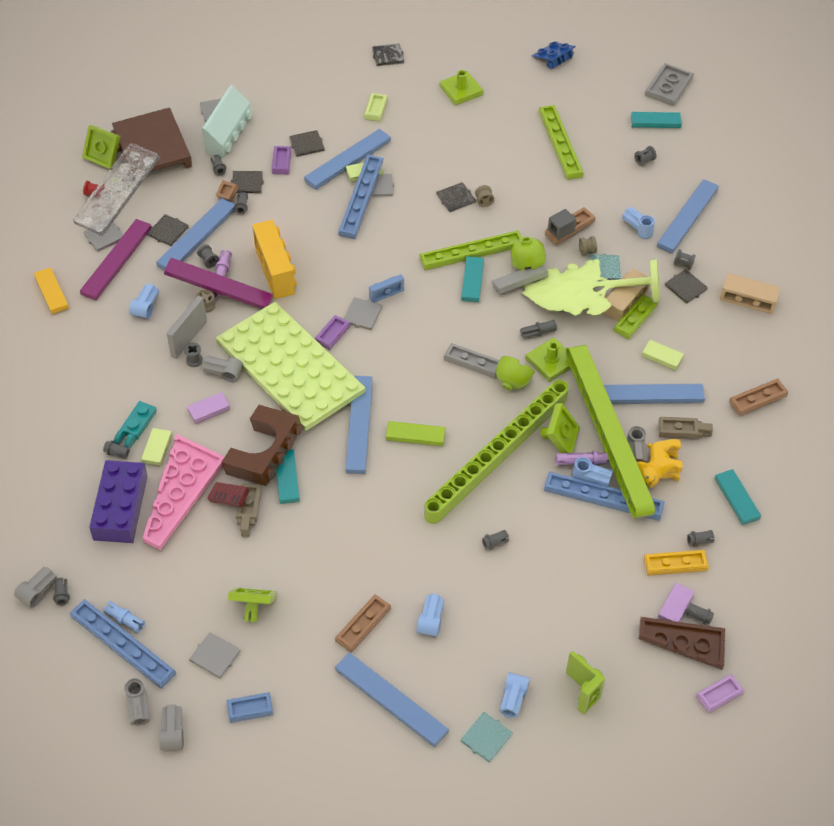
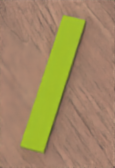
(560, 142)
(476, 248)

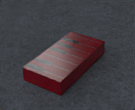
(228, 494)

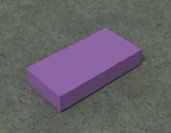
(281, 160)
(332, 332)

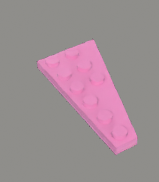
(182, 484)

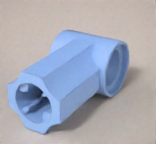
(640, 222)
(144, 303)
(586, 471)
(430, 618)
(515, 689)

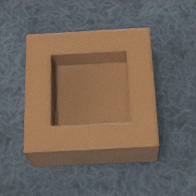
(227, 190)

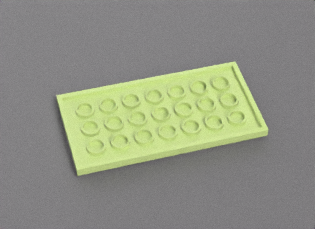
(291, 365)

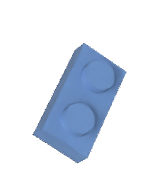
(386, 288)

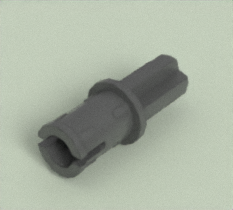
(538, 329)

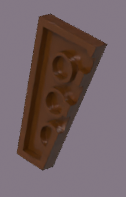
(687, 639)

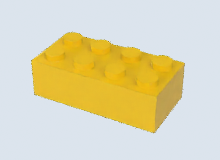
(274, 259)

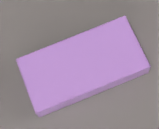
(208, 407)
(676, 603)
(719, 693)

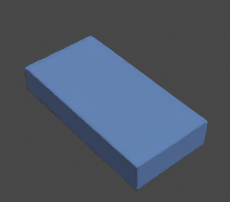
(249, 707)

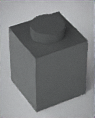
(562, 224)

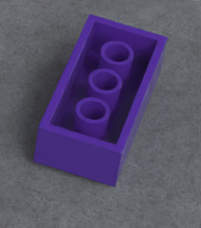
(118, 501)

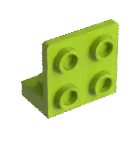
(588, 678)

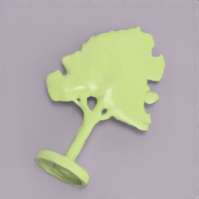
(574, 288)

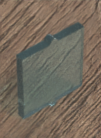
(609, 266)
(486, 737)

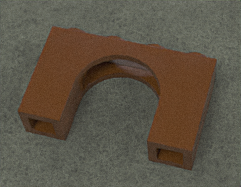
(262, 466)

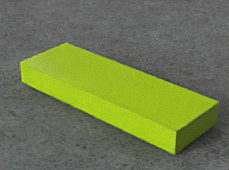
(635, 317)
(415, 433)

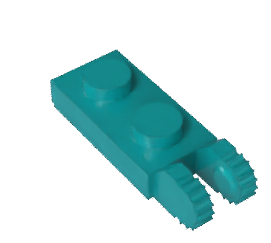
(135, 424)

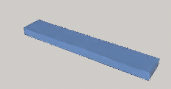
(348, 157)
(361, 196)
(687, 216)
(198, 232)
(655, 393)
(359, 429)
(593, 493)
(123, 644)
(392, 699)

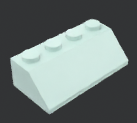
(226, 122)

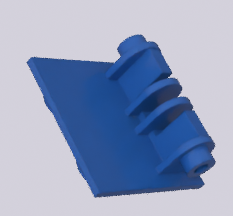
(555, 53)

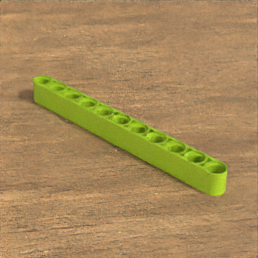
(610, 432)
(505, 441)

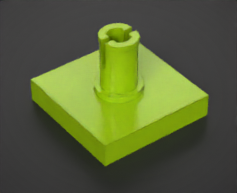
(461, 87)
(101, 146)
(549, 359)
(562, 429)
(252, 598)

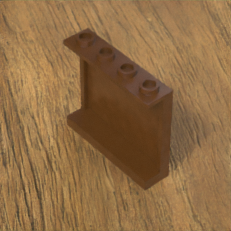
(157, 133)

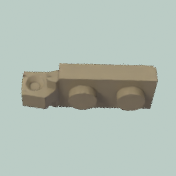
(683, 427)
(248, 513)

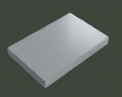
(669, 84)
(186, 327)

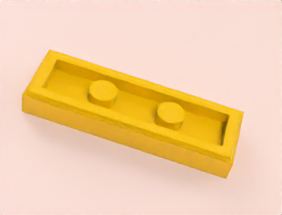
(51, 290)
(676, 562)

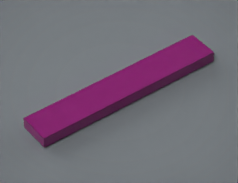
(115, 259)
(218, 284)

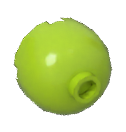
(528, 253)
(513, 374)

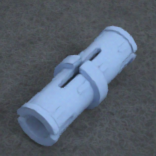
(124, 616)

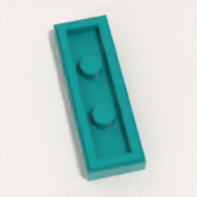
(656, 119)
(472, 279)
(287, 479)
(737, 497)

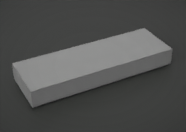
(519, 279)
(471, 360)

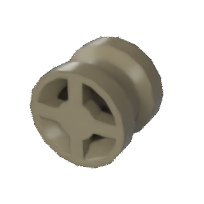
(484, 196)
(588, 245)
(208, 299)

